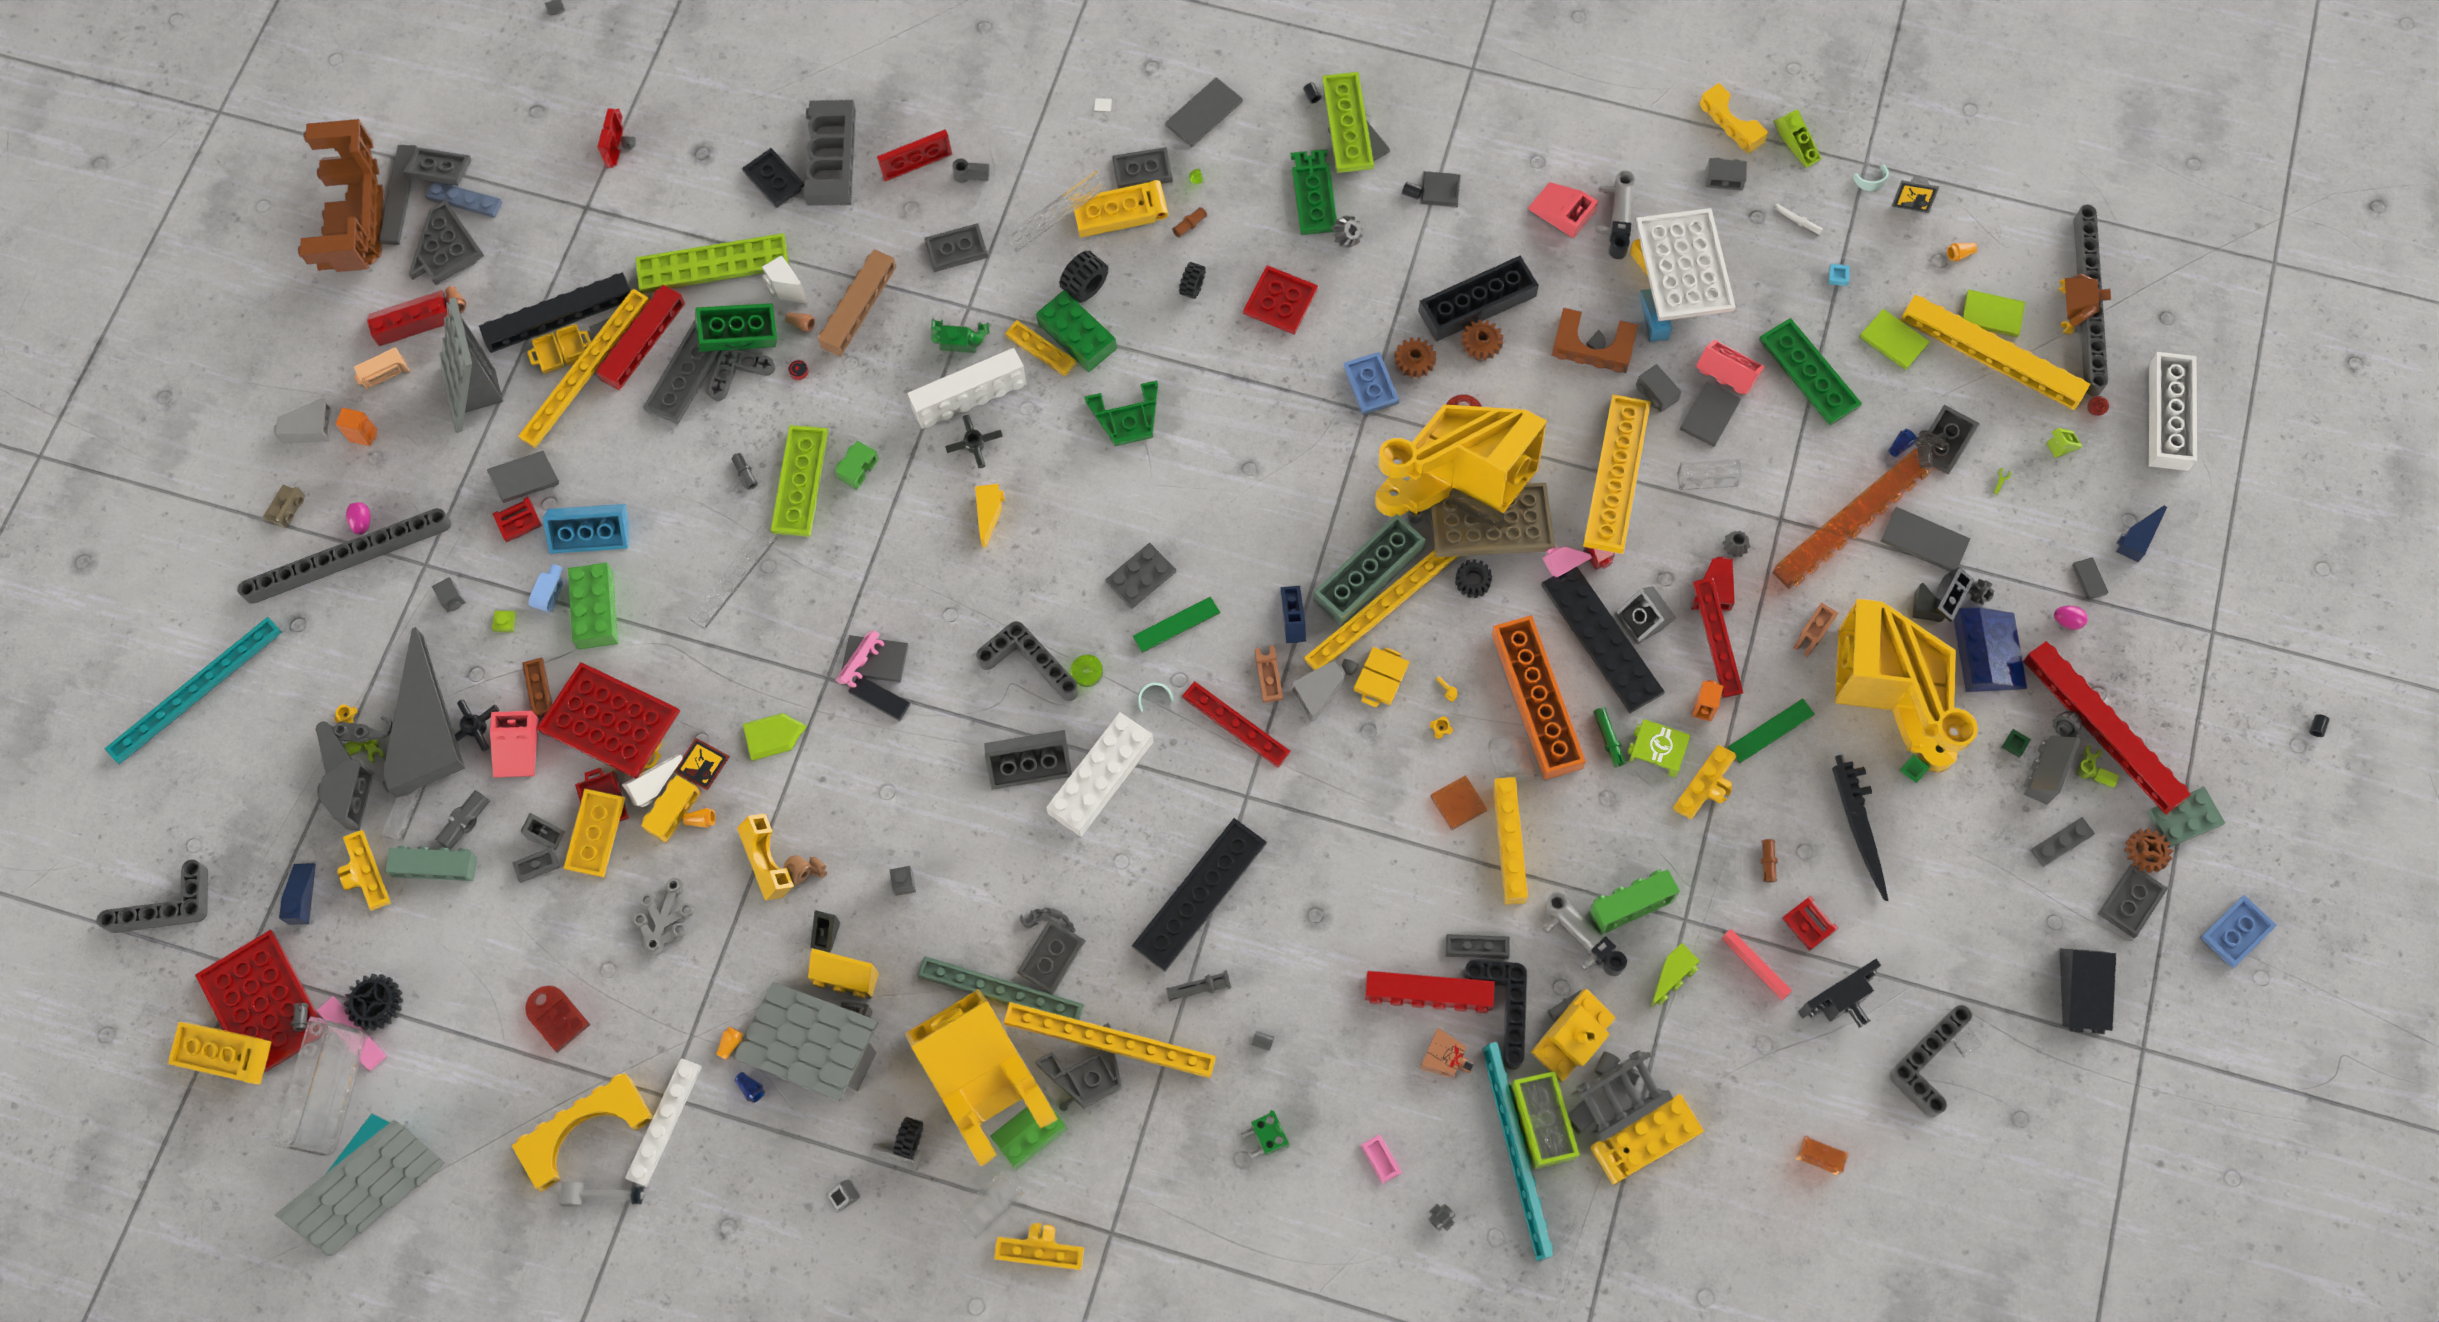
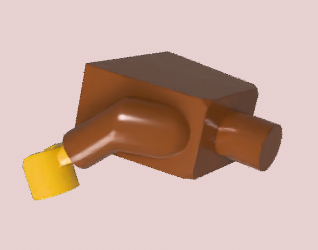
(2081, 299)

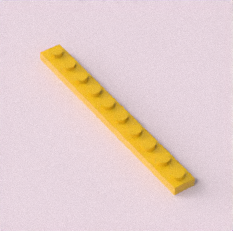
(583, 369)
(1377, 610)
(1109, 1040)

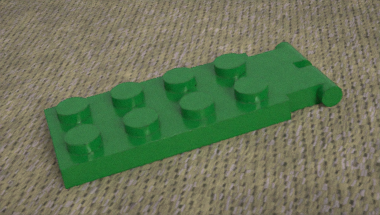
(1313, 192)

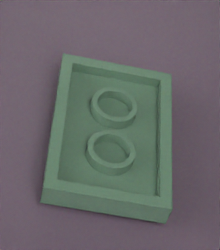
(2189, 819)

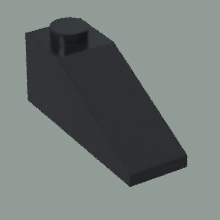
(1952, 592)

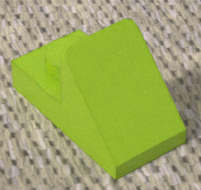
(2063, 442)

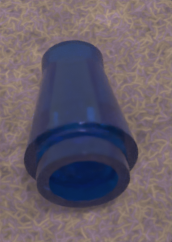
(1903, 441)
(751, 1089)

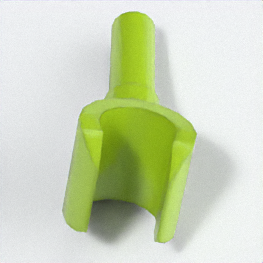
(2001, 480)

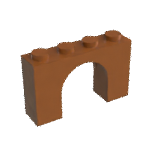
(1614, 357)

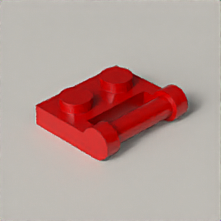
(518, 524)
(1805, 927)

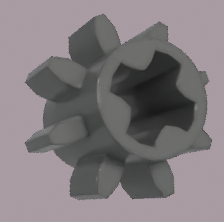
(1981, 591)
(1441, 1217)

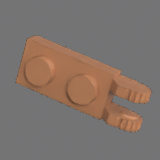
(1816, 627)

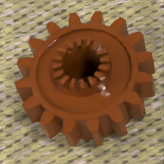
(1473, 338)
(1410, 365)

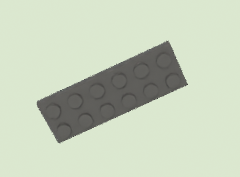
(681, 379)

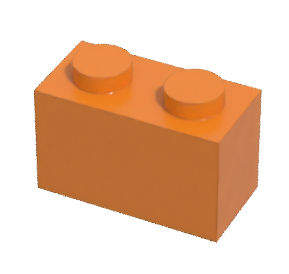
(356, 426)
(1707, 700)

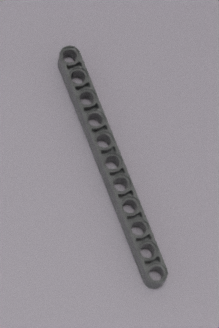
(2087, 222)
(335, 554)

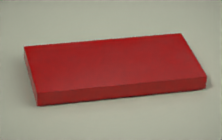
(914, 155)

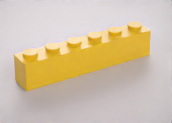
(1510, 841)

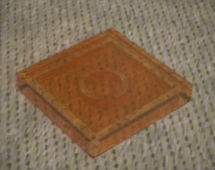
(1458, 802)

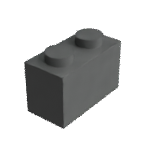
(1726, 174)
(1658, 388)

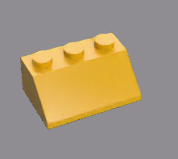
(842, 974)

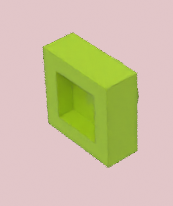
(504, 621)

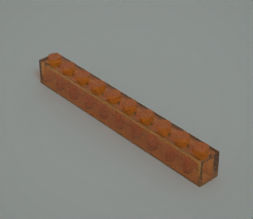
(1850, 520)

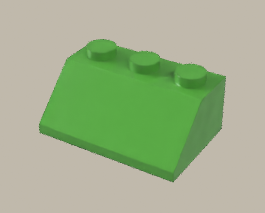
(1023, 1138)

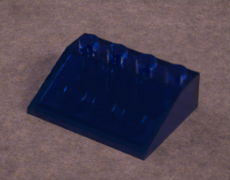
(1989, 650)

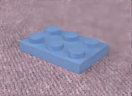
(1371, 383)
(2238, 931)

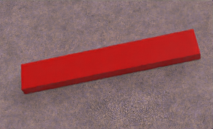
(1717, 637)
(1236, 724)

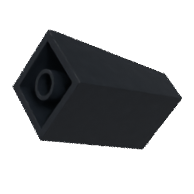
(2087, 989)

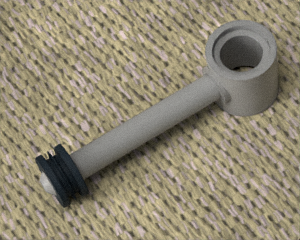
(573, 1194)

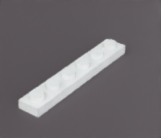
(663, 1122)

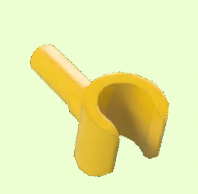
(1451, 693)

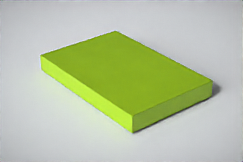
(1994, 312)
(1894, 339)

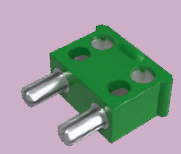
(1270, 1133)

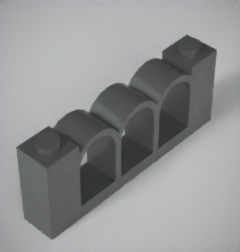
(830, 191)

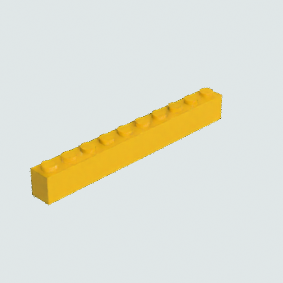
(1995, 352)

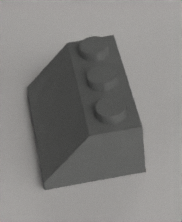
(2051, 768)

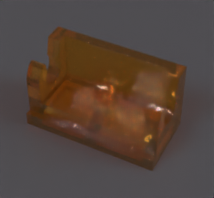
(1822, 1156)

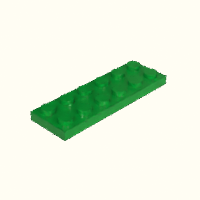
(1810, 371)

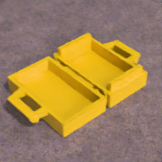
(550, 350)
(1381, 676)

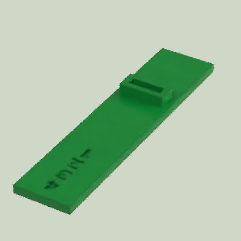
(1176, 624)
(1771, 730)

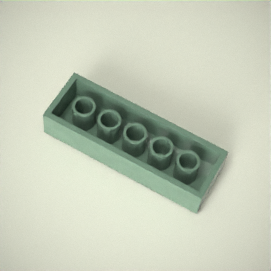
(1369, 570)

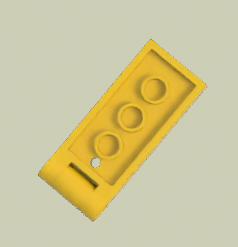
(1121, 209)
(219, 1052)
(1647, 1139)

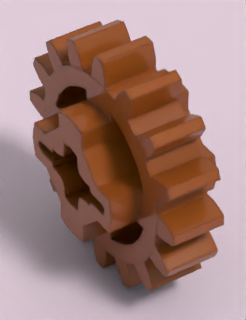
(2148, 850)

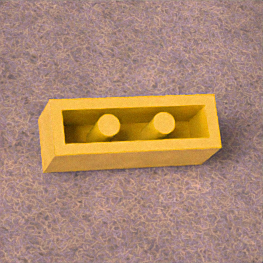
(670, 808)

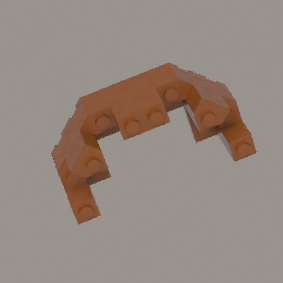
(353, 225)

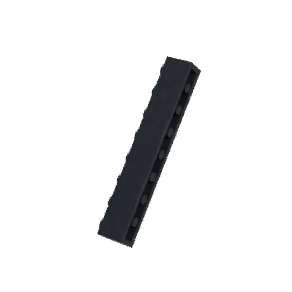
(555, 312)

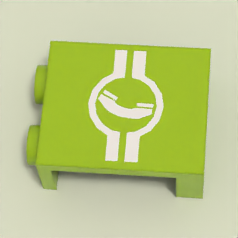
(1659, 746)

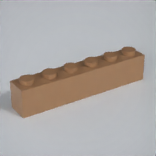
(857, 302)

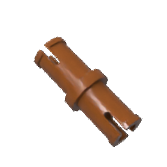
(1189, 222)
(1769, 861)

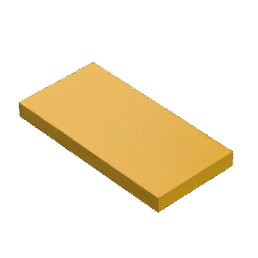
(594, 833)

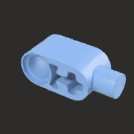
(547, 589)

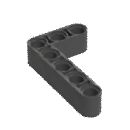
(1033, 656)
(163, 910)
(1925, 1054)

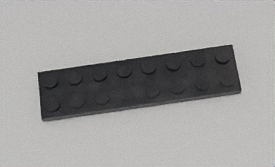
(1603, 639)
(1199, 894)

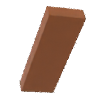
(537, 686)

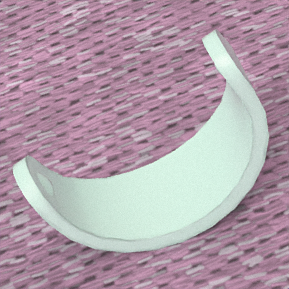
(1872, 185)
(1151, 684)

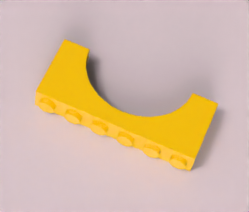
(540, 1148)

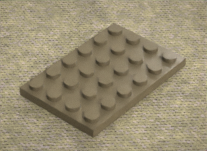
(1524, 530)

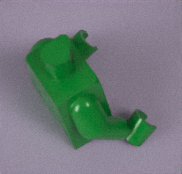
(957, 337)

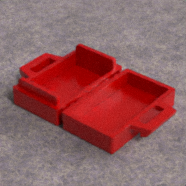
(611, 137)
(604, 783)

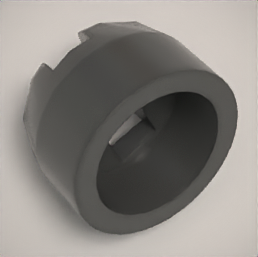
(627, 140)
(1349, 666)

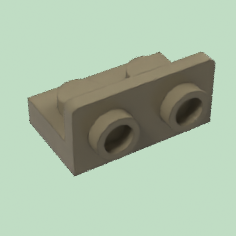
(284, 506)

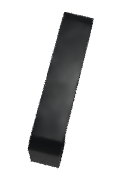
(1511, 1005)

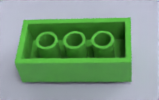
(592, 606)
(1633, 902)

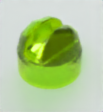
(1196, 176)

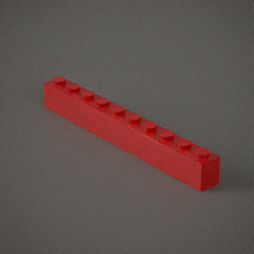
(2107, 728)

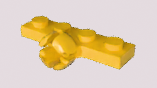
(1707, 783)
(363, 871)
(1039, 1249)

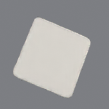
(1102, 104)

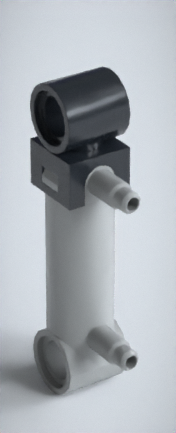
(1621, 216)
(1599, 947)

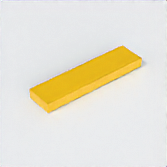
(1040, 348)

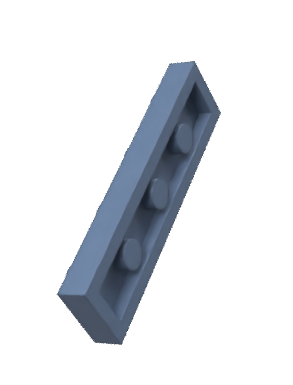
(464, 199)

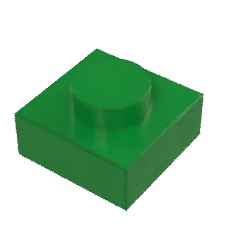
(1914, 768)

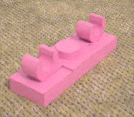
(859, 658)

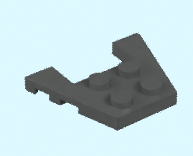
(1087, 1080)

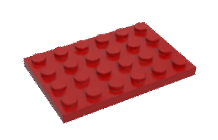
(608, 720)
(256, 995)

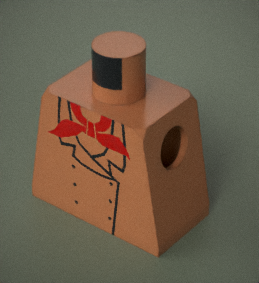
(1446, 1056)

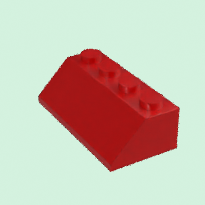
(408, 318)

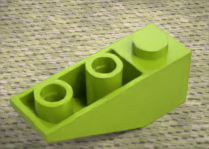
(1797, 137)
(1675, 967)

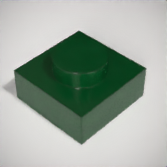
(2016, 743)

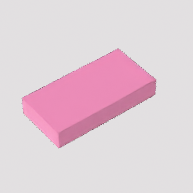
(1381, 1159)

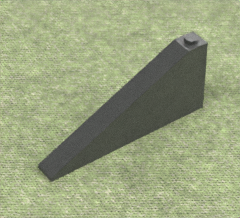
(422, 735)

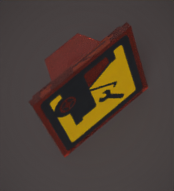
(701, 764)

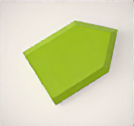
(772, 735)

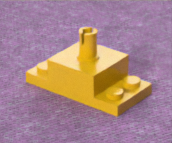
(1574, 1035)

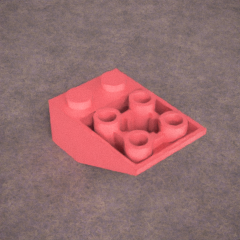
(1564, 208)
(513, 743)

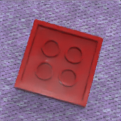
(1280, 299)

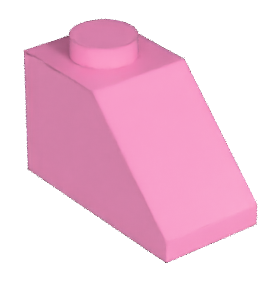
(1563, 560)

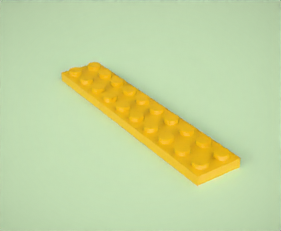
(1617, 474)

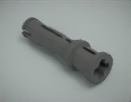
(1208, 984)

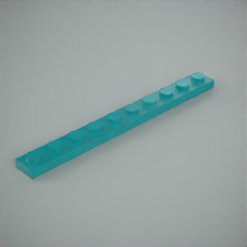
(193, 690)
(1519, 1158)

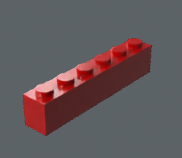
(640, 337)
(1429, 991)

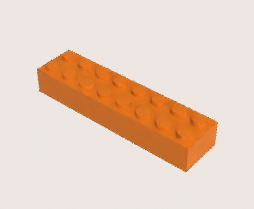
(1538, 697)

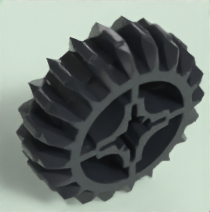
(376, 986)

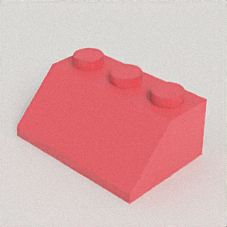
(1729, 367)

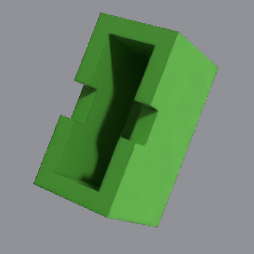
(855, 464)

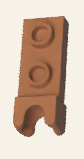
(1269, 675)

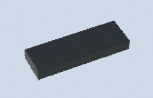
(879, 698)

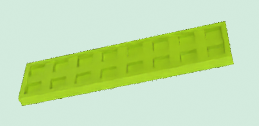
(709, 262)

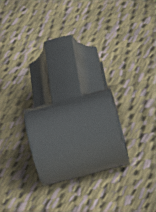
(970, 171)
(1608, 1062)

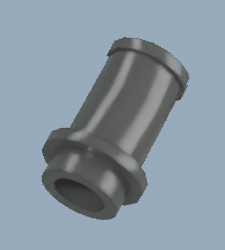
(300, 1017)

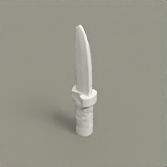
(1802, 221)

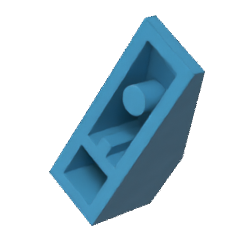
(1656, 329)

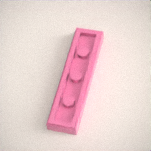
(335, 1012)

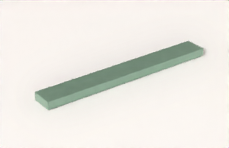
(996, 988)

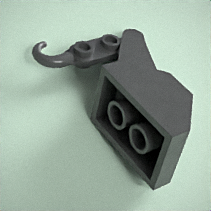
(346, 780)

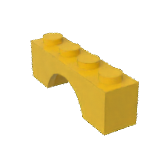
(1747, 134)
(756, 836)

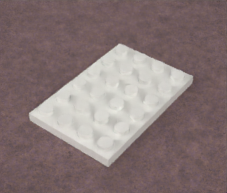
(1685, 264)

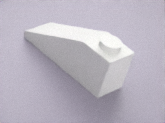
(650, 782)

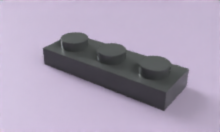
(2062, 841)

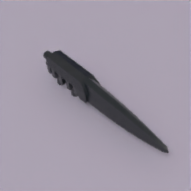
(1857, 817)

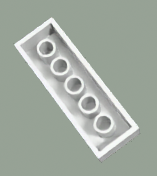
(967, 388)
(2172, 411)
(1100, 774)

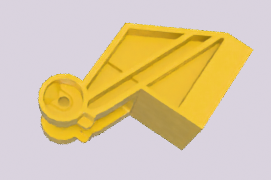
(1463, 448)
(1903, 669)
(976, 1069)

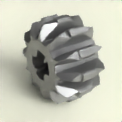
(1347, 231)

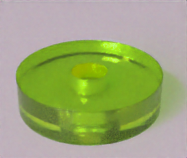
(1090, 662)

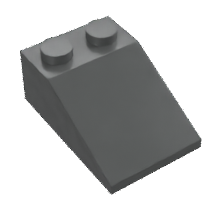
(1959, 431)

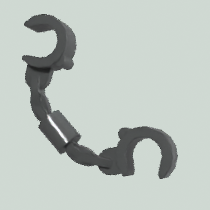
(1054, 913)

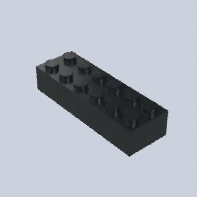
(1478, 298)

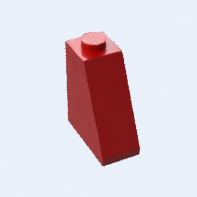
(1722, 571)

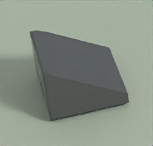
(843, 1195)

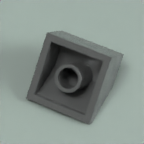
(1645, 614)

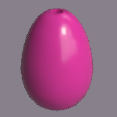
(358, 517)
(2071, 617)

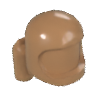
(800, 869)

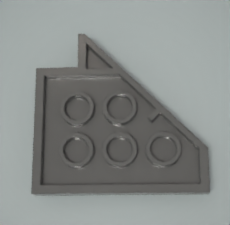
(443, 246)

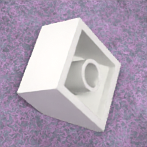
(783, 281)

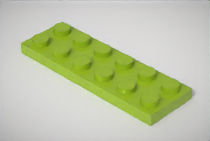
(1347, 122)
(799, 481)

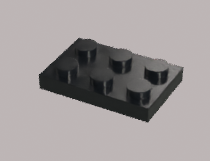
(773, 177)

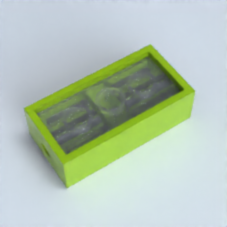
(1544, 1120)

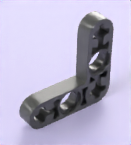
(736, 363)

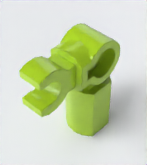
(371, 746)
(2088, 769)

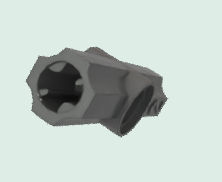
(462, 819)

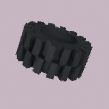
(1192, 280)
(1473, 567)
(908, 1138)

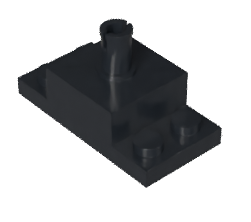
(1845, 996)

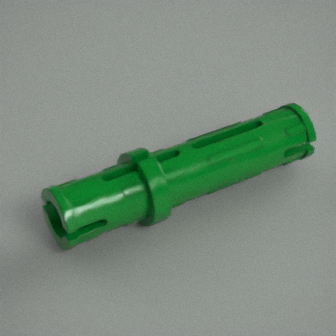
(1612, 745)

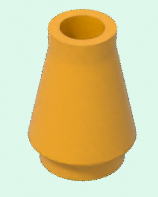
(1961, 250)
(700, 818)
(729, 1041)

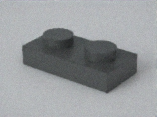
(536, 865)

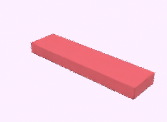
(1760, 968)

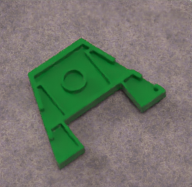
(1128, 422)

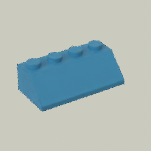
(587, 528)

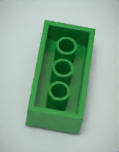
(735, 327)
(1076, 331)

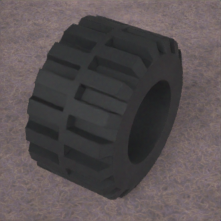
(1084, 276)

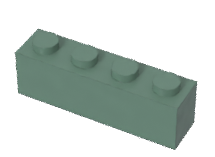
(431, 864)

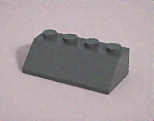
(1028, 759)

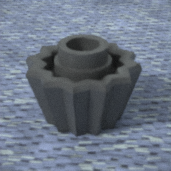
(1736, 543)
(2067, 724)

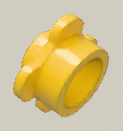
(342, 710)
(1443, 721)

